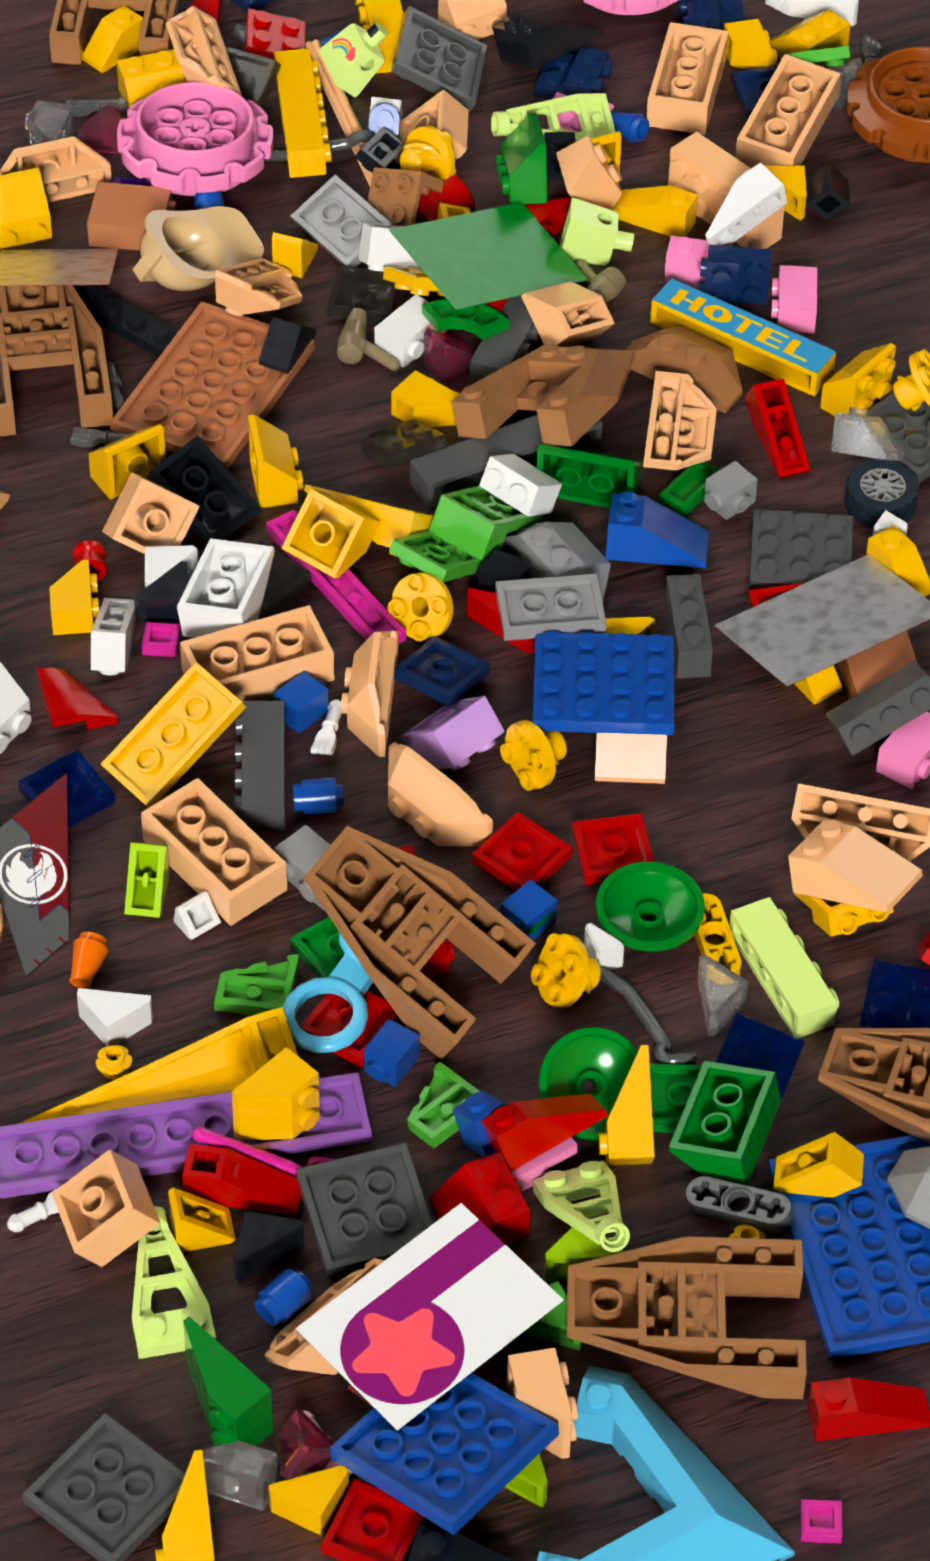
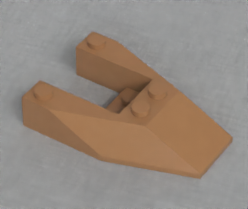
(73, 20)
(49, 330)
(562, 383)
(397, 915)
(883, 1074)
(670, 1309)

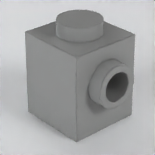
(730, 490)

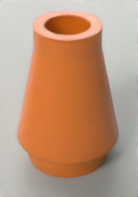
(87, 957)

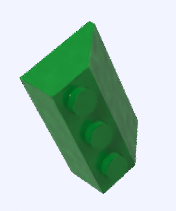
(524, 163)
(588, 475)
(726, 1121)

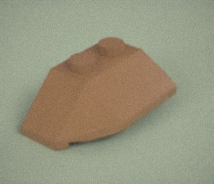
(689, 353)

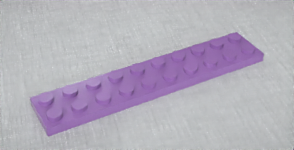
(158, 1135)

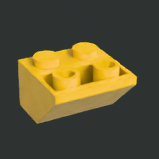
(861, 381)

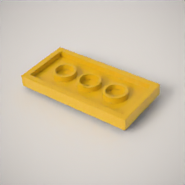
(173, 735)

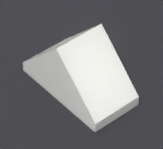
(163, 558)
(114, 1014)

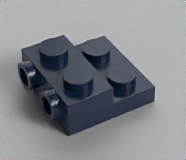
(710, 12)
(575, 74)
(736, 274)

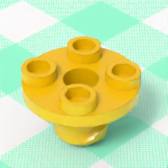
(430, 152)
(914, 388)
(422, 606)
(533, 753)
(564, 970)

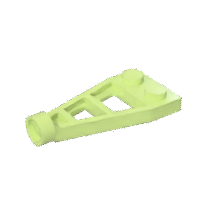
(591, 109)
(591, 1178)
(164, 1331)

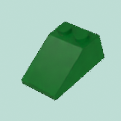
(230, 1395)

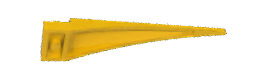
(200, 1069)

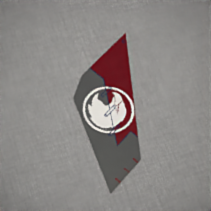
(37, 875)

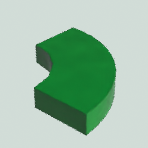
(478, 319)

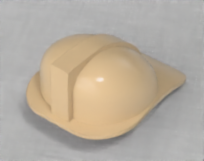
(190, 246)

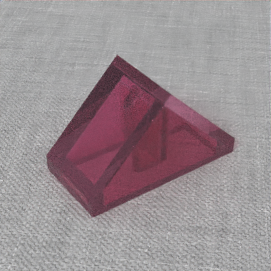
(101, 131)
(445, 355)
(301, 1446)

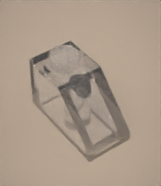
(49, 122)
(864, 436)
(240, 1473)

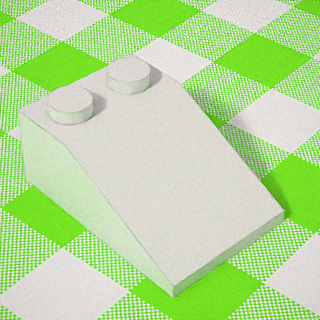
(225, 587)

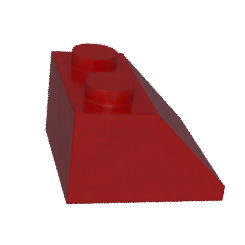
(489, 1194)

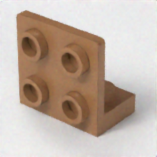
(398, 193)

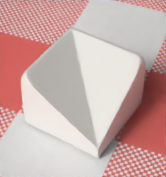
(603, 947)

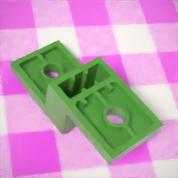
(461, 534)

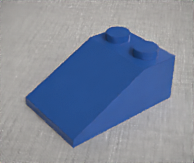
(653, 534)

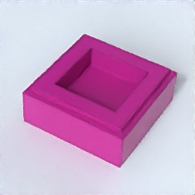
(161, 639)
(821, 1521)

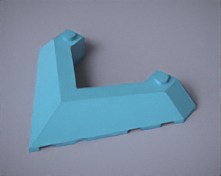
(702, 1509)

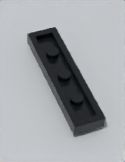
(126, 319)

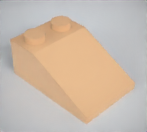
(850, 868)

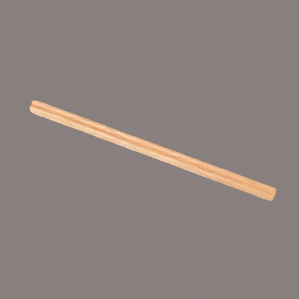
(338, 101)

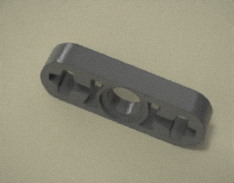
(729, 1191)

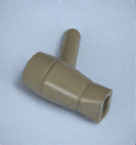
(607, 283)
(353, 342)

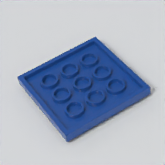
(604, 683)
(450, 1453)

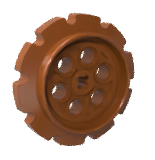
(894, 103)

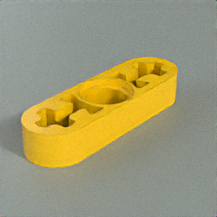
(718, 925)

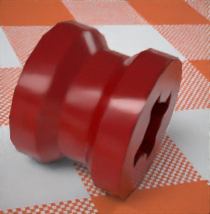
(95, 553)

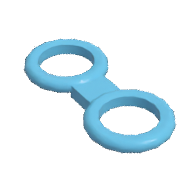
(347, 981)

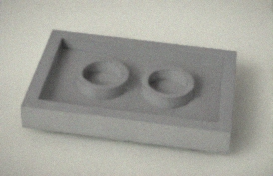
(336, 219)
(550, 604)

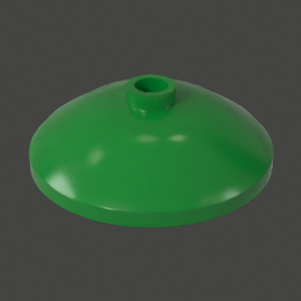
(650, 906)
(587, 1056)

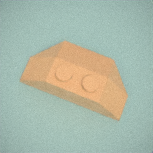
(201, 49)
(65, 167)
(255, 287)
(679, 423)
(371, 690)
(433, 802)
(894, 824)
(292, 1349)

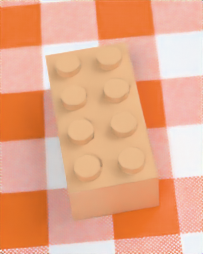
(687, 78)
(788, 114)
(711, 172)
(263, 654)
(215, 851)

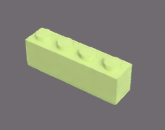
(783, 967)

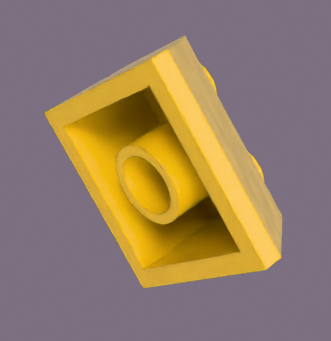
(813, 33)
(147, 73)
(23, 209)
(134, 453)
(273, 464)
(330, 533)
(277, 1100)

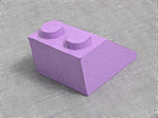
(455, 733)

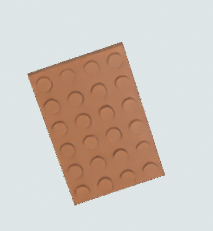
(208, 384)

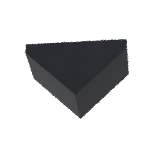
(285, 344)
(160, 598)
(264, 1242)

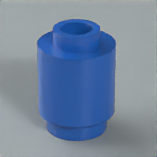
(317, 796)
(283, 1297)

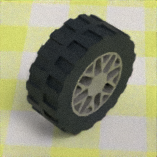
(881, 487)

